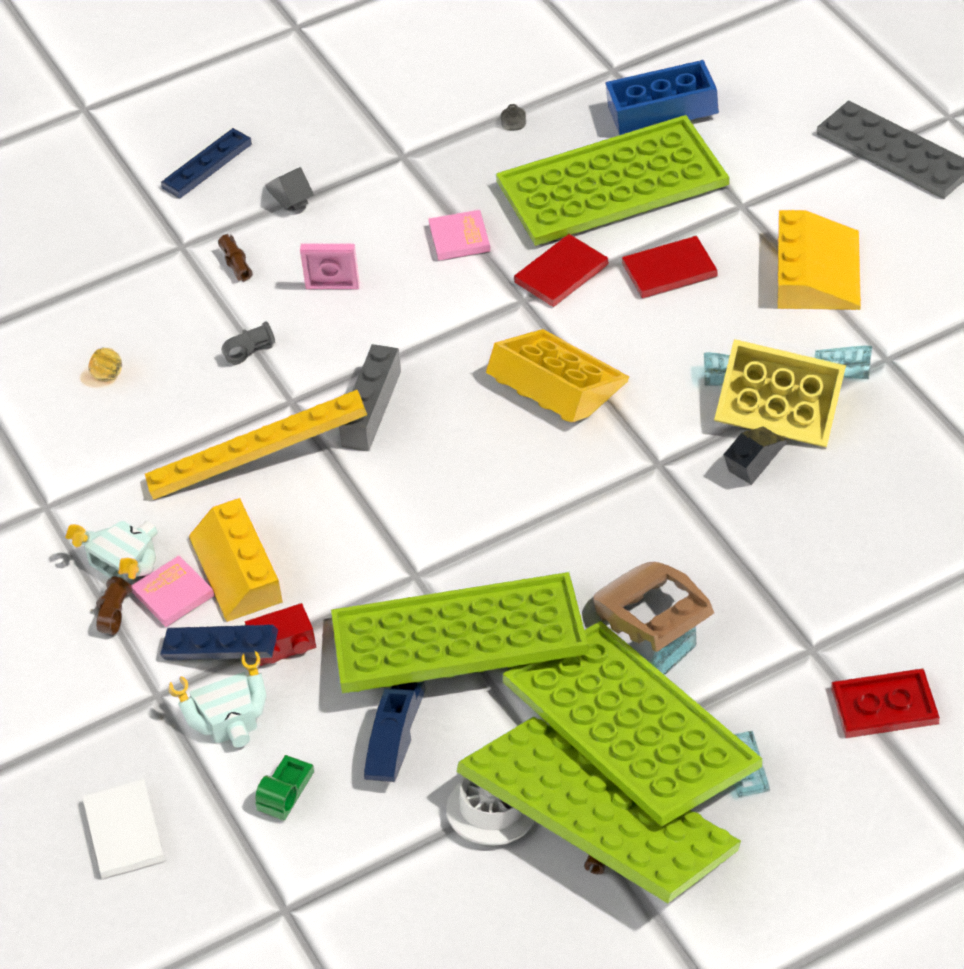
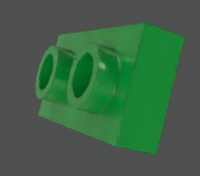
(280, 792)

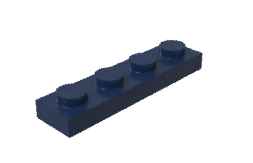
(219, 642)

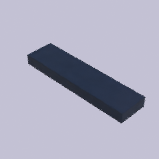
(206, 163)

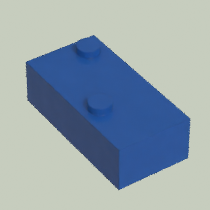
(662, 96)

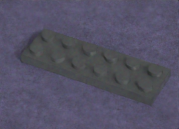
(894, 149)

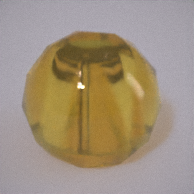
(105, 364)

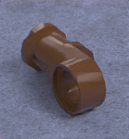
(110, 605)

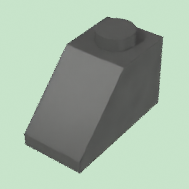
(291, 189)

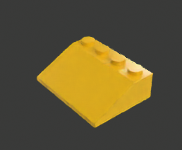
(817, 263)
(554, 374)

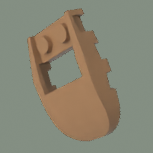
(662, 628)

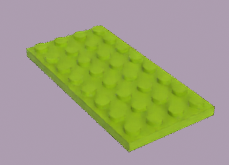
(611, 179)
(458, 632)
(635, 725)
(572, 798)

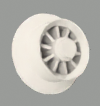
(483, 816)

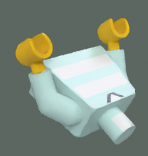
(118, 549)
(226, 706)

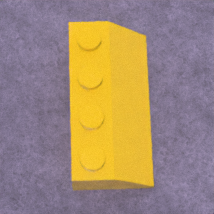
(235, 561)

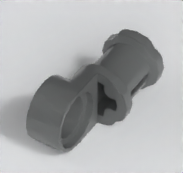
(248, 342)

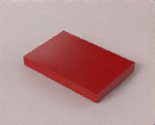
(669, 266)
(561, 270)
(885, 703)

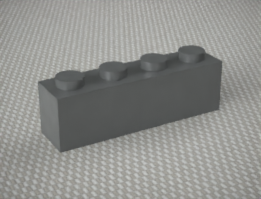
(375, 387)

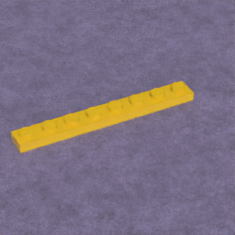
(255, 444)

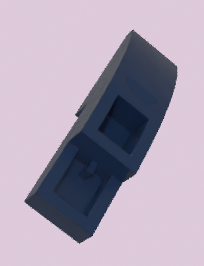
(391, 731)

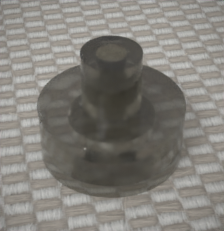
(513, 118)

